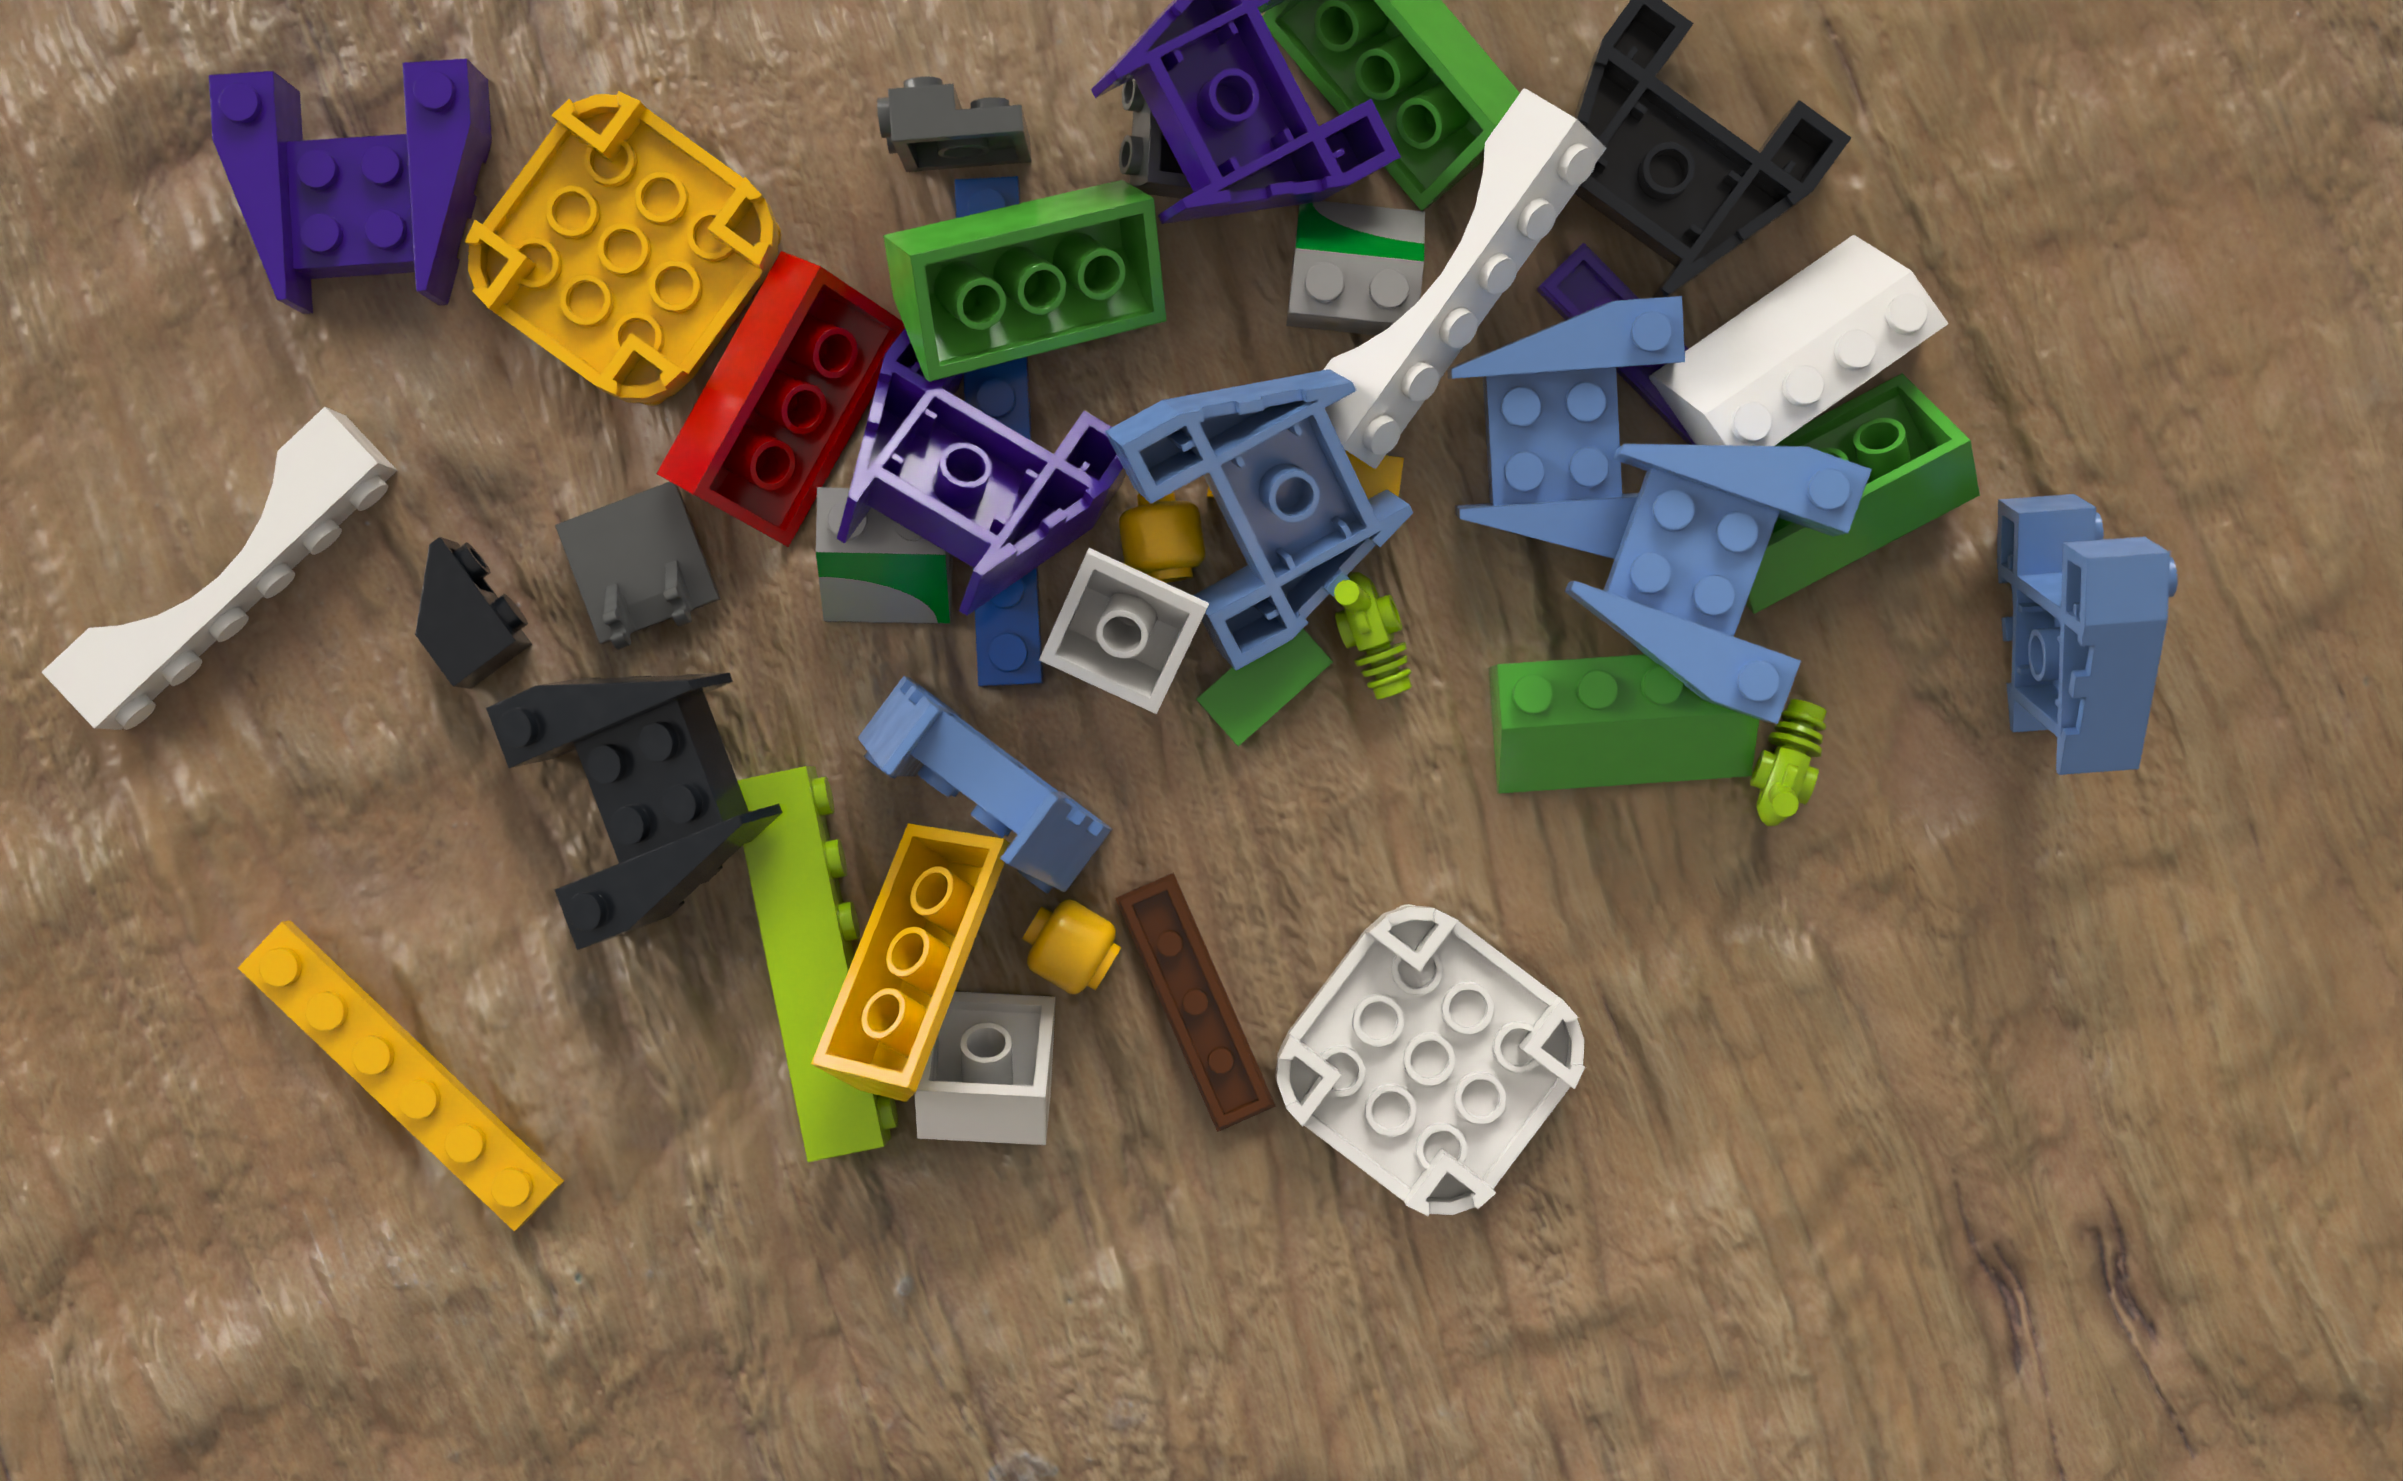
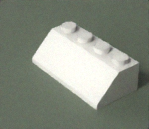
(1799, 348)

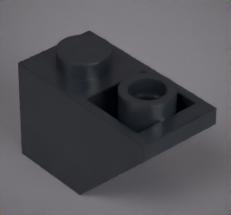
(463, 619)

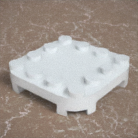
(1429, 1060)

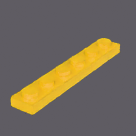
(401, 1074)

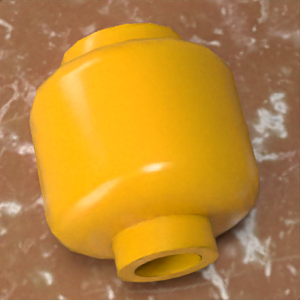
(1162, 538)
(1071, 946)

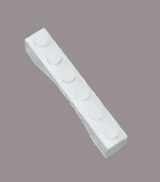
(1527, 179)
(316, 485)

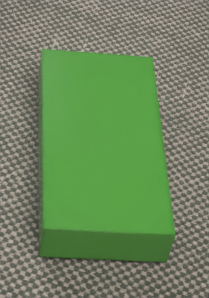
(1254, 693)

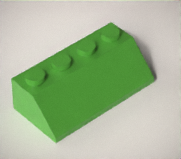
(1417, 67)
(1027, 278)
(1917, 474)
(1609, 726)

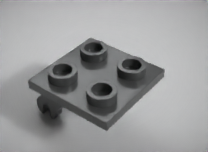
(638, 563)

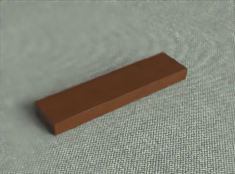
(1195, 1002)

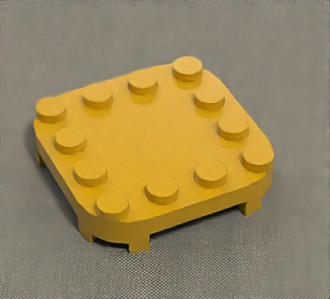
(623, 249)

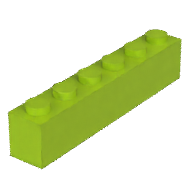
(809, 954)

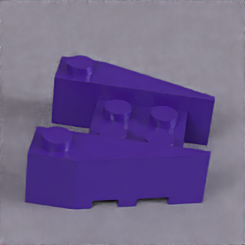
(1240, 114)
(355, 199)
(973, 479)

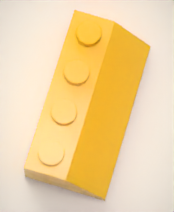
(910, 960)

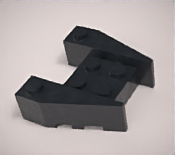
(1675, 170)
(656, 784)

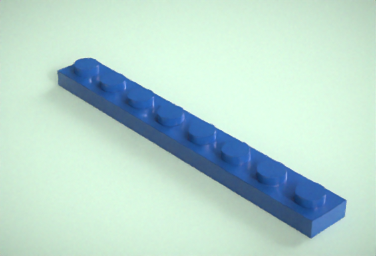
(1009, 622)

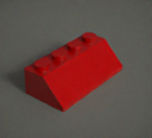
(783, 398)

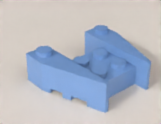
(1558, 422)
(1280, 491)
(1697, 554)
(2082, 629)
(928, 739)

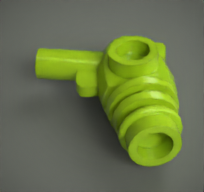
(1370, 626)
(1785, 774)

